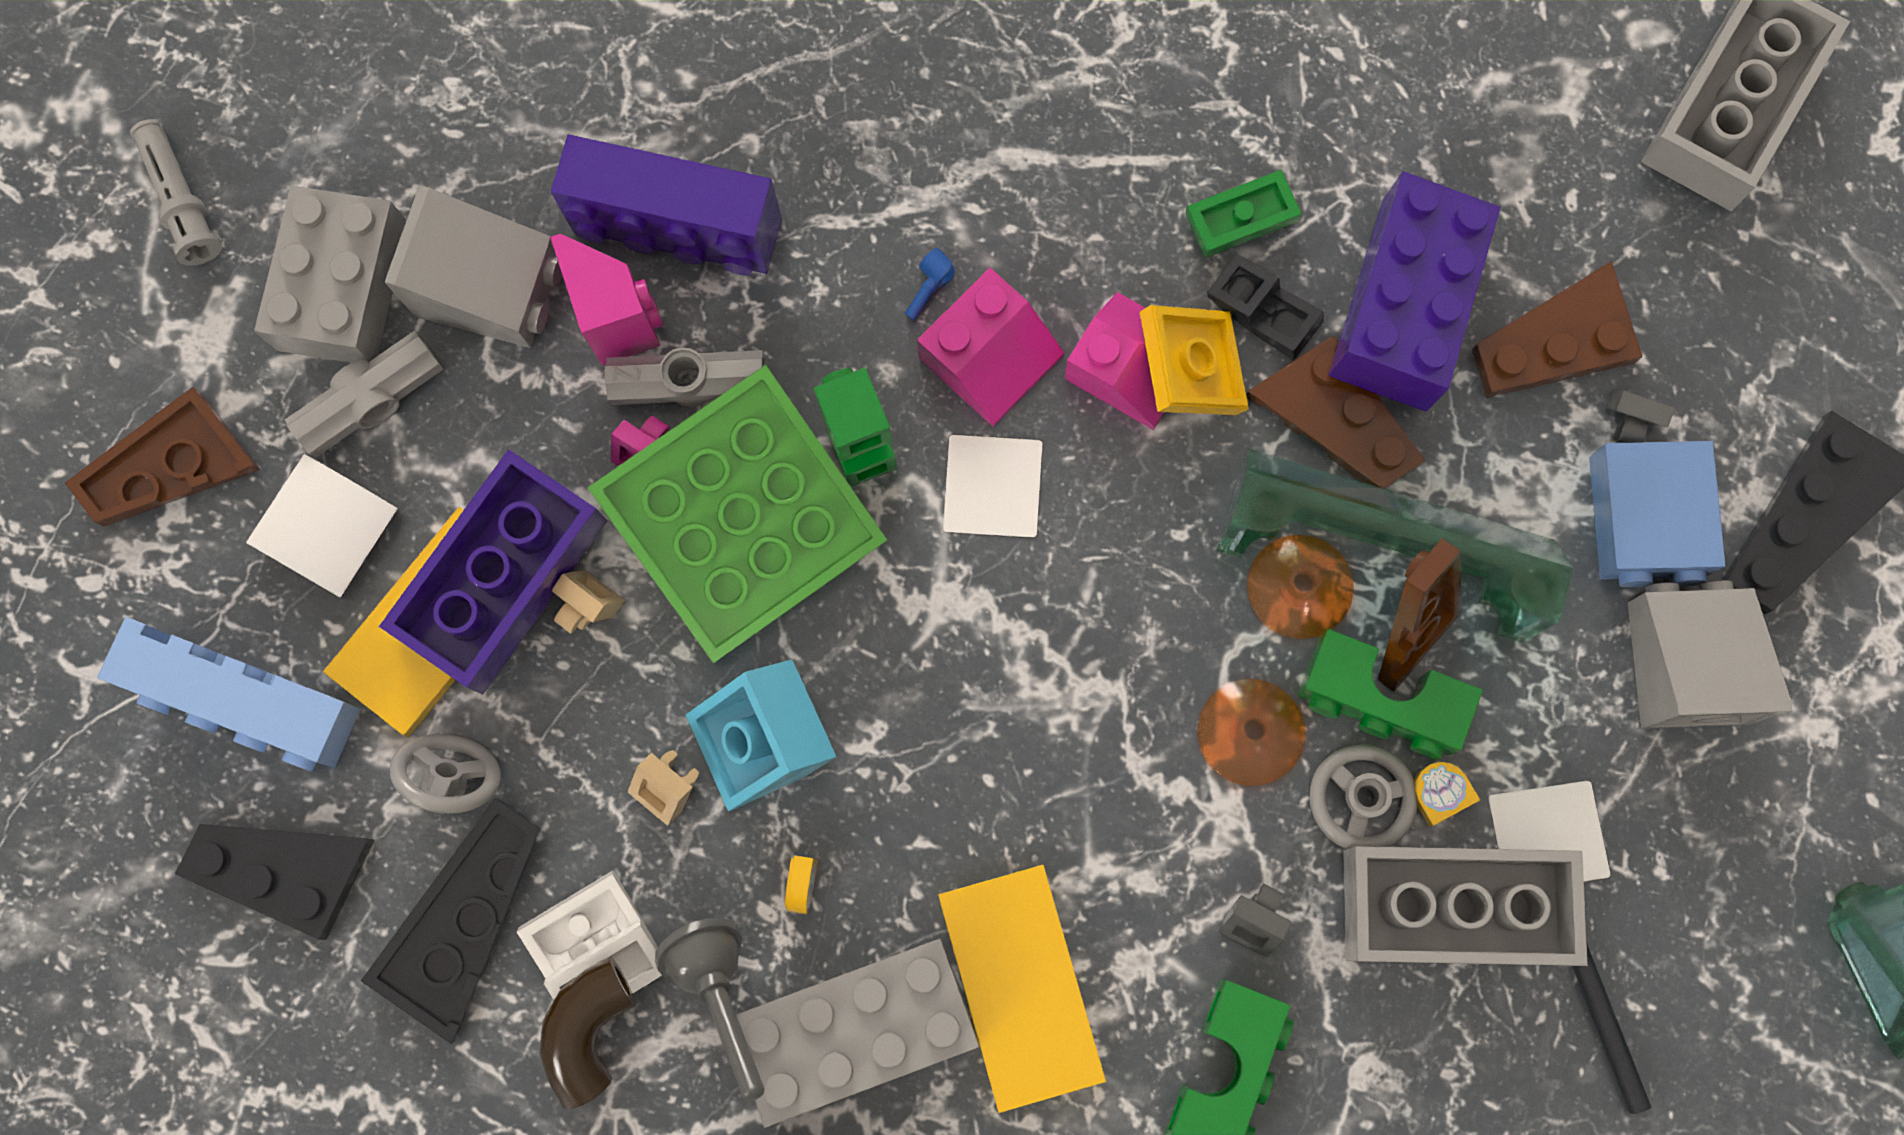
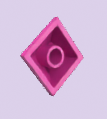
(1114, 361)

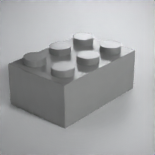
(330, 275)

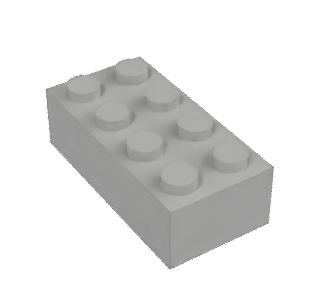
(1744, 96)
(1464, 906)
(857, 1031)

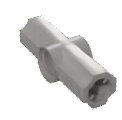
(653, 377)
(363, 394)

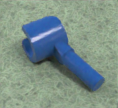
(939, 273)

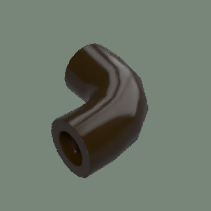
(572, 1029)

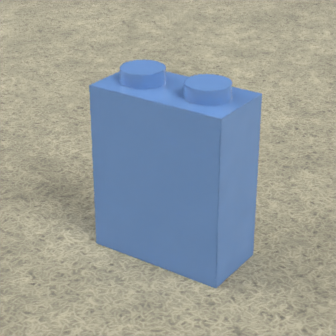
(1657, 512)

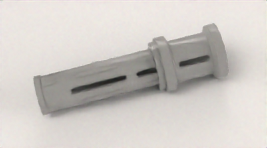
(180, 209)

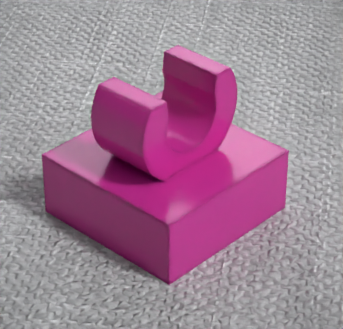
(629, 440)

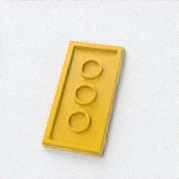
(386, 672)
(1021, 988)

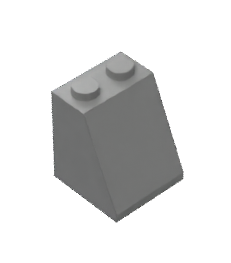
(473, 269)
(1704, 657)

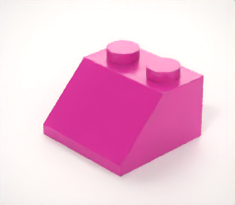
(610, 306)
(989, 347)

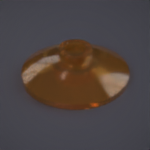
(1284, 606)
(1228, 747)

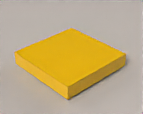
(1193, 360)

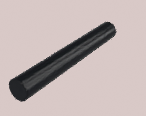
(1611, 1036)

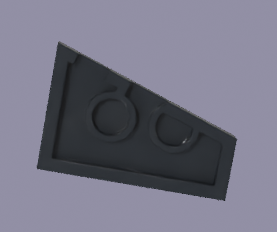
(277, 873)

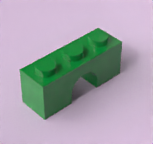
(856, 425)
(1343, 683)
(1252, 1030)

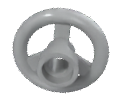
(445, 779)
(1383, 793)

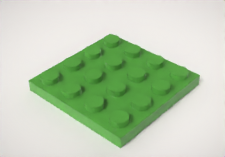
(738, 513)

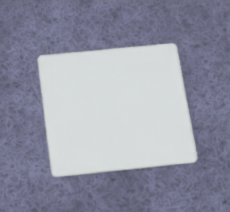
(992, 486)
(1552, 820)

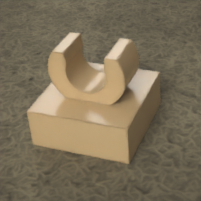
(585, 600)
(660, 787)

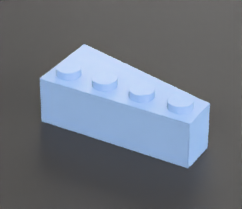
(228, 694)

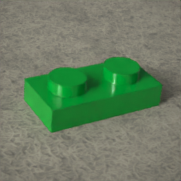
(1243, 213)

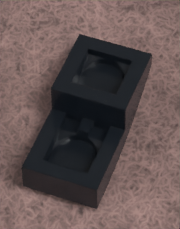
(1265, 307)

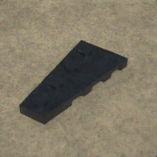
(1819, 506)
(450, 933)

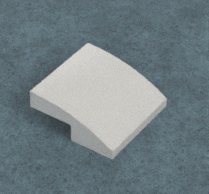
(322, 525)
(588, 929)

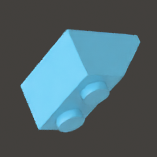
(760, 734)

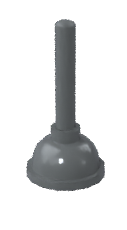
(701, 962)

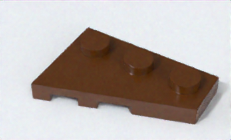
(1561, 339)
(1339, 418)
(162, 461)
(1425, 611)

